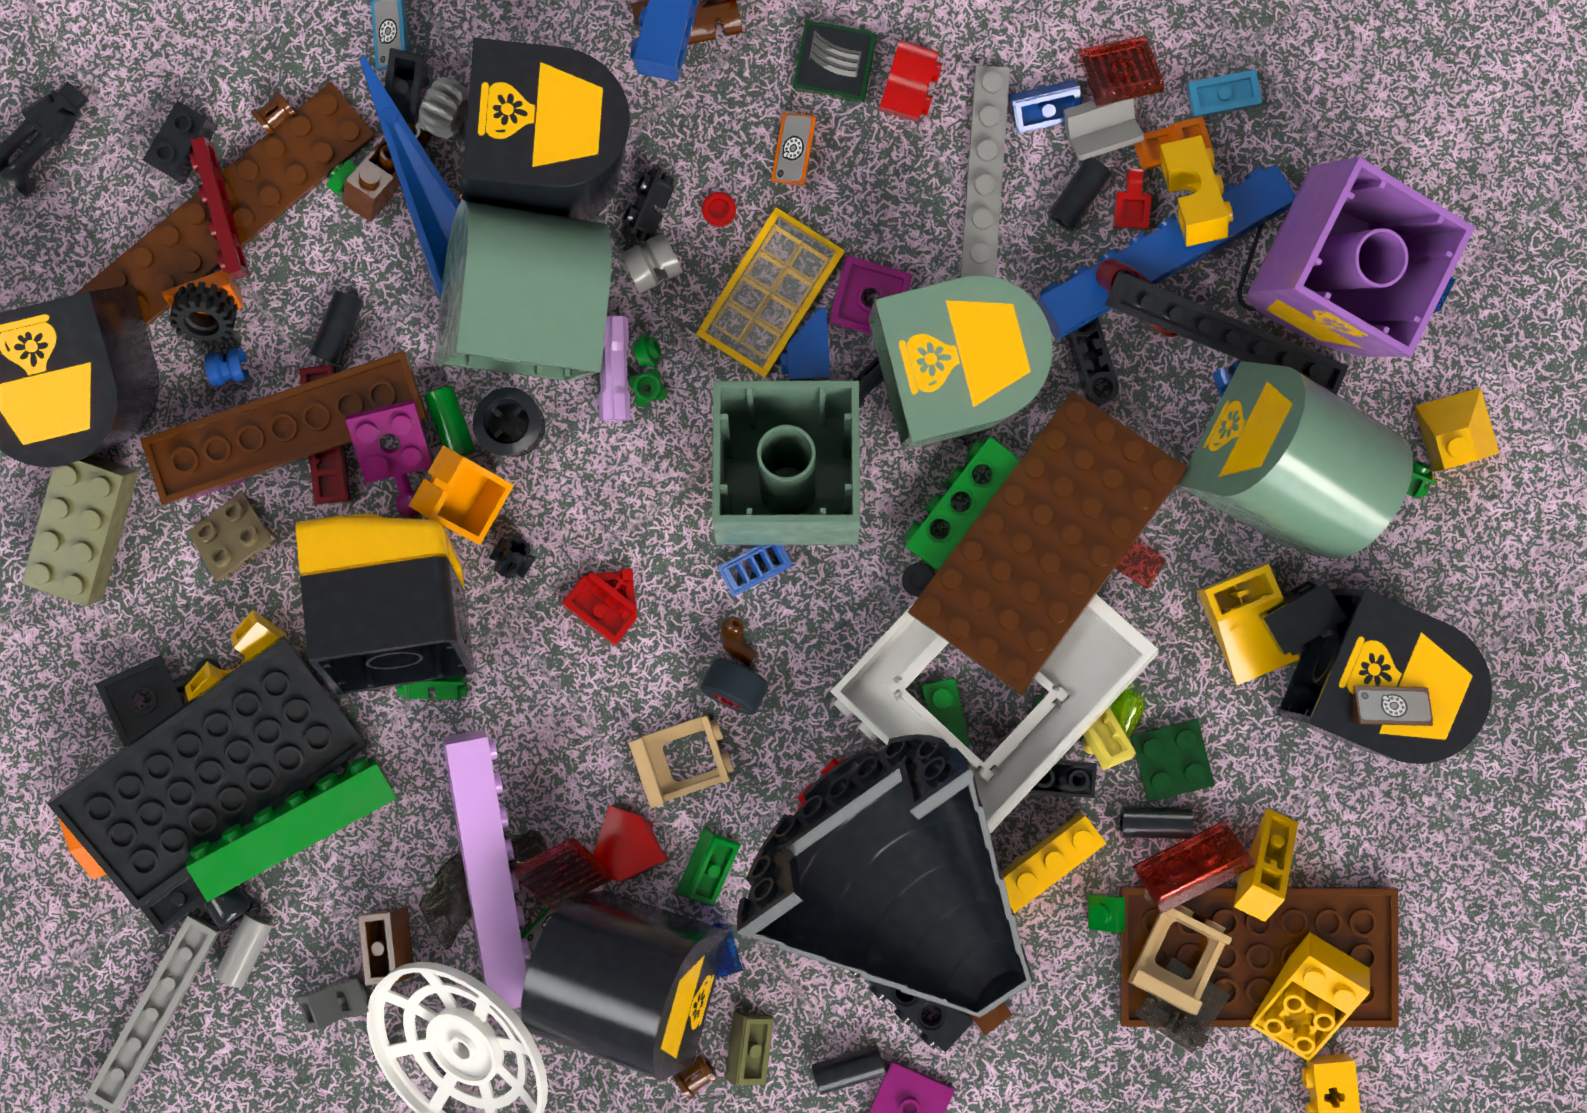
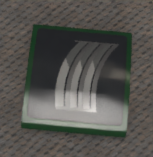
(834, 61)

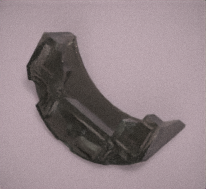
(448, 902)

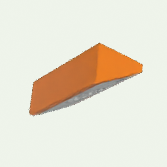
(793, 149)

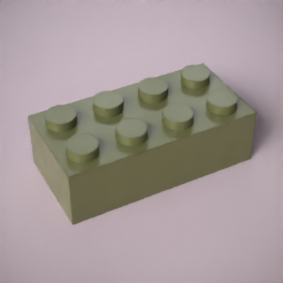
(80, 529)

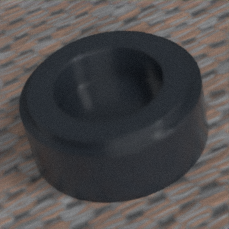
(916, 578)

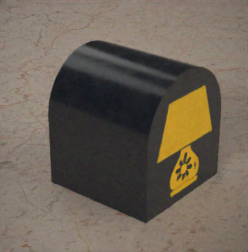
(543, 129)
(74, 376)
(1391, 648)
(623, 982)

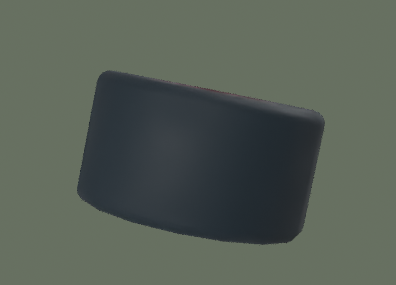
(734, 686)

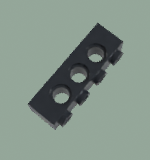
(940, 1032)

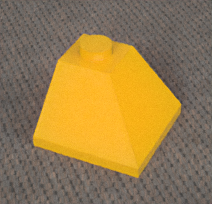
(1456, 430)

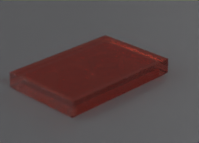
(1193, 866)

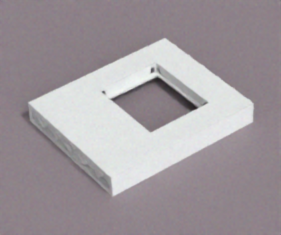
(1083, 673)

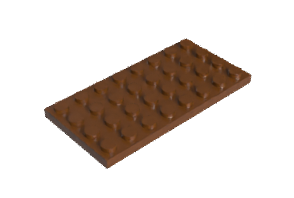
(1047, 542)
(1349, 918)

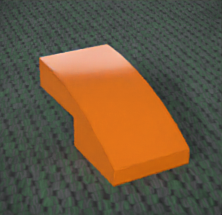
(1149, 149)

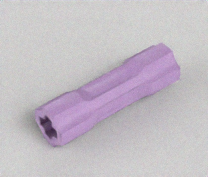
(614, 393)

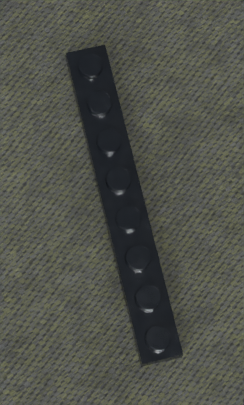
(1219, 330)

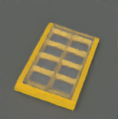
(770, 292)

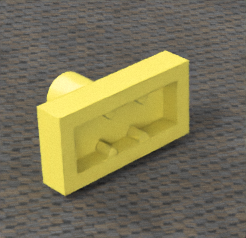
(1107, 741)

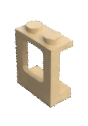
(654, 768)
(1166, 985)

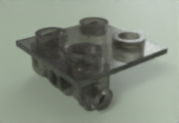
(1177, 1024)

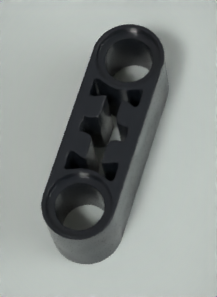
(1085, 366)

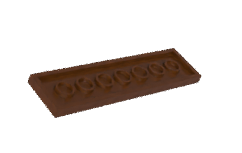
(274, 429)

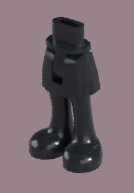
(53, 120)

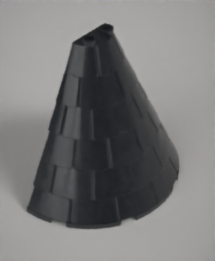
(893, 879)

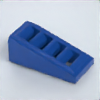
(727, 576)

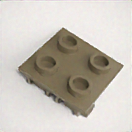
(231, 537)

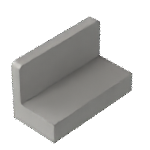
(1101, 128)

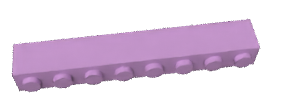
(486, 863)

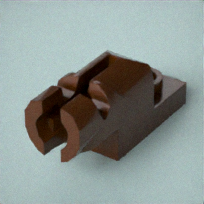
(707, 18)

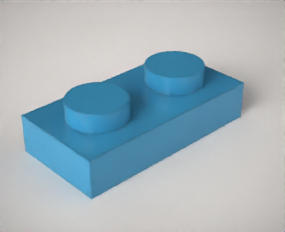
(1224, 94)

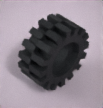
(207, 300)

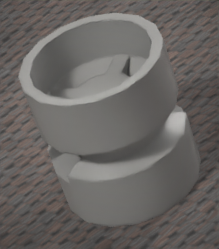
(651, 262)

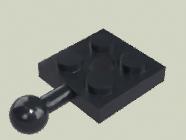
(150, 676)

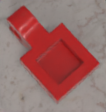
(1132, 206)

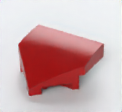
(605, 603)
(627, 844)

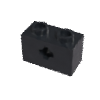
(172, 144)

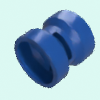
(226, 367)

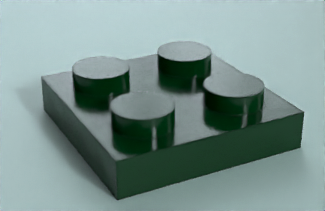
(1172, 760)

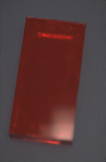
(1141, 565)

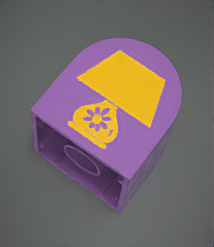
(1359, 261)

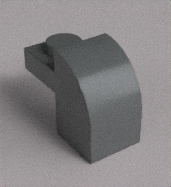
(333, 1002)

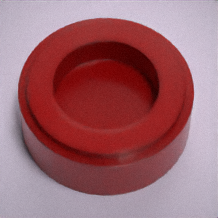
(719, 209)

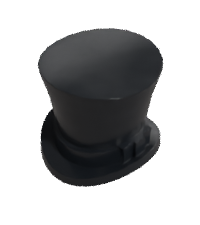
(508, 423)

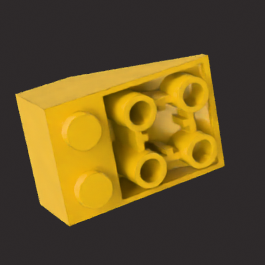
(1233, 615)
(1312, 997)

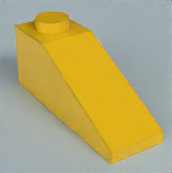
(1265, 885)

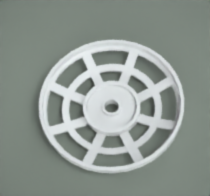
(471, 1062)

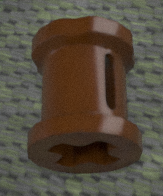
(273, 113)
(689, 1087)

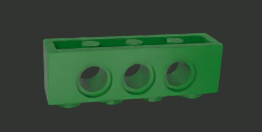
(935, 551)

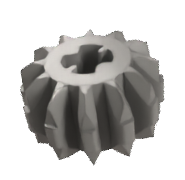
(444, 107)

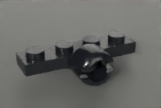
(184, 897)

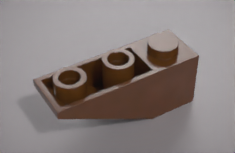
(375, 179)

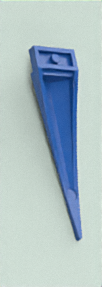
(424, 190)

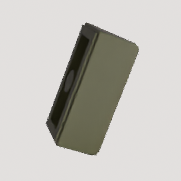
(749, 1049)

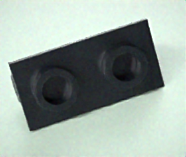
(651, 192)

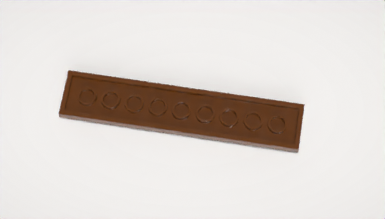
(259, 189)

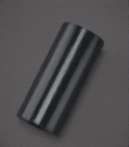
(1079, 193)
(336, 327)
(1156, 822)
(848, 1069)

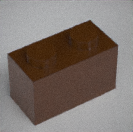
(385, 943)

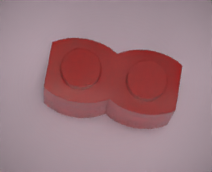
(909, 81)

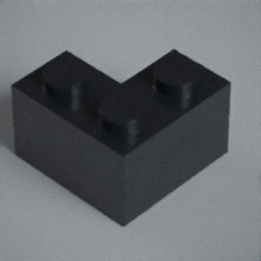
(1302, 616)

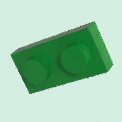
(945, 705)

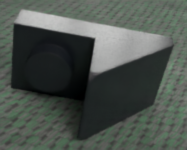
(405, 80)

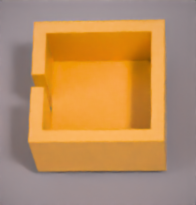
(461, 495)

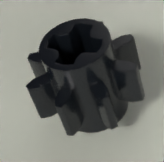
(512, 557)

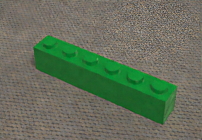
(290, 827)

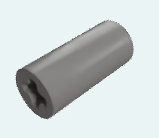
(244, 949)

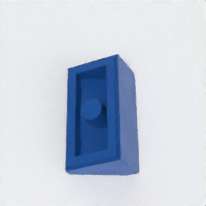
(1043, 105)

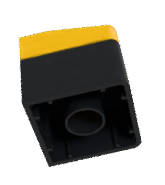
(382, 602)

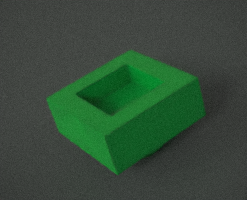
(338, 177)
(1106, 913)

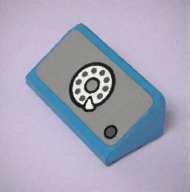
(389, 29)

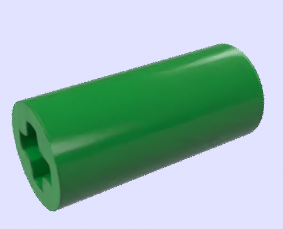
(449, 421)

